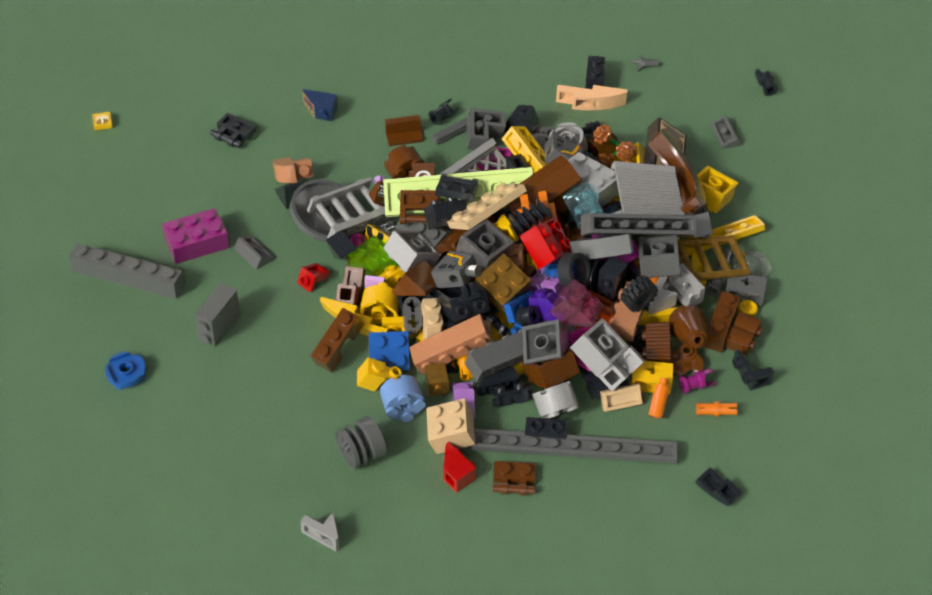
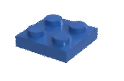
(390, 348)

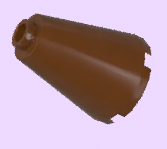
(689, 326)

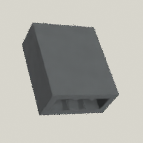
(217, 314)

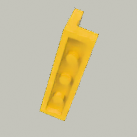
(525, 145)

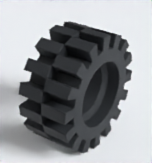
(639, 293)

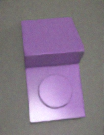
(466, 391)

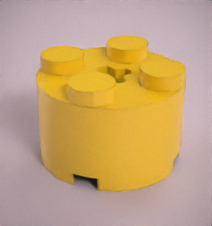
(379, 302)

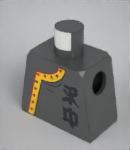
(557, 146)
(455, 270)

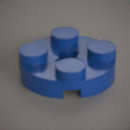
(121, 379)

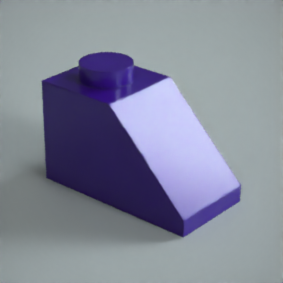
(544, 301)

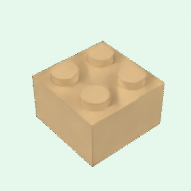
(450, 423)

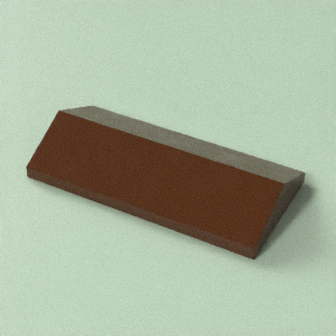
(553, 178)

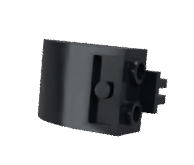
(462, 301)

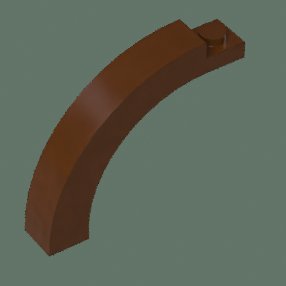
(689, 184)

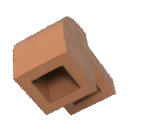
(290, 171)

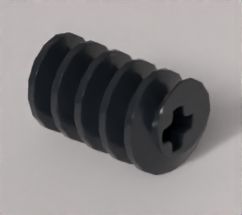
(529, 216)

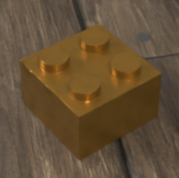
(503, 282)

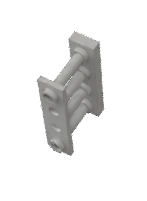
(351, 224)

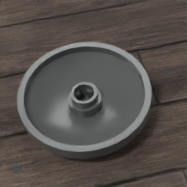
(313, 223)

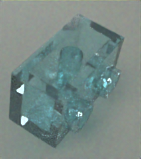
(582, 201)

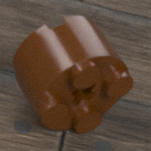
(401, 161)

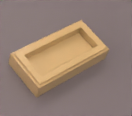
(621, 397)

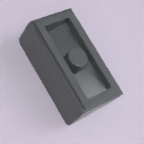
(725, 132)
(253, 252)

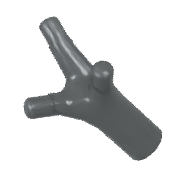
(645, 63)

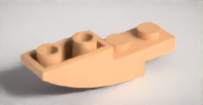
(591, 99)

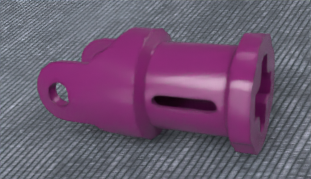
(695, 381)

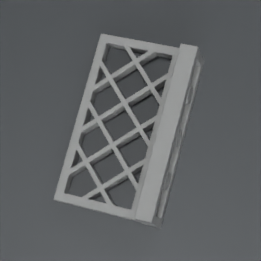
(477, 156)

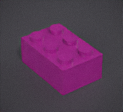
(195, 235)

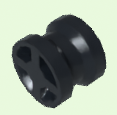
(528, 315)

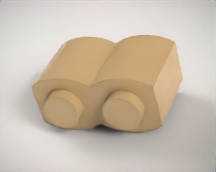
(431, 318)

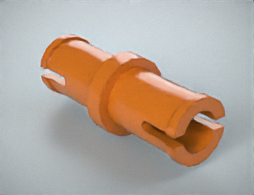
(716, 408)

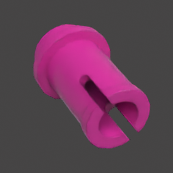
(357, 239)

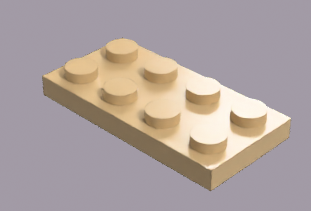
(486, 206)

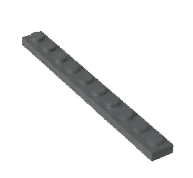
(576, 446)

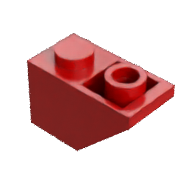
(457, 470)

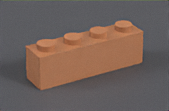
(451, 343)

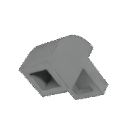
(621, 368)

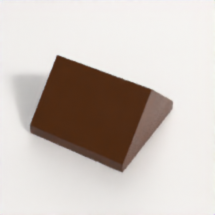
(416, 281)

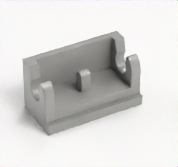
(687, 287)

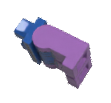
(548, 279)

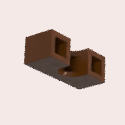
(721, 321)
(328, 351)

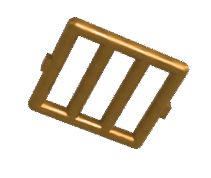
(714, 241)

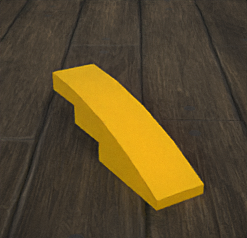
(334, 307)

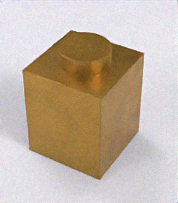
(436, 379)

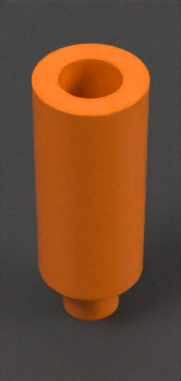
(659, 399)

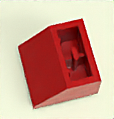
(546, 243)

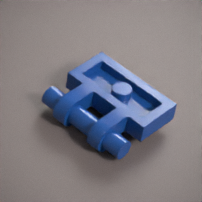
(512, 306)

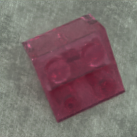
(576, 306)

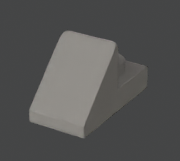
(665, 298)
(323, 533)

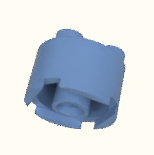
(402, 398)

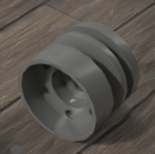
(360, 442)

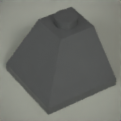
(544, 341)

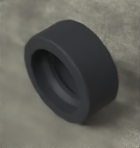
(583, 266)

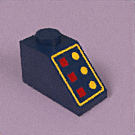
(320, 104)

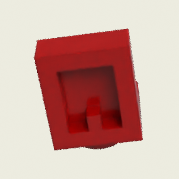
(311, 274)

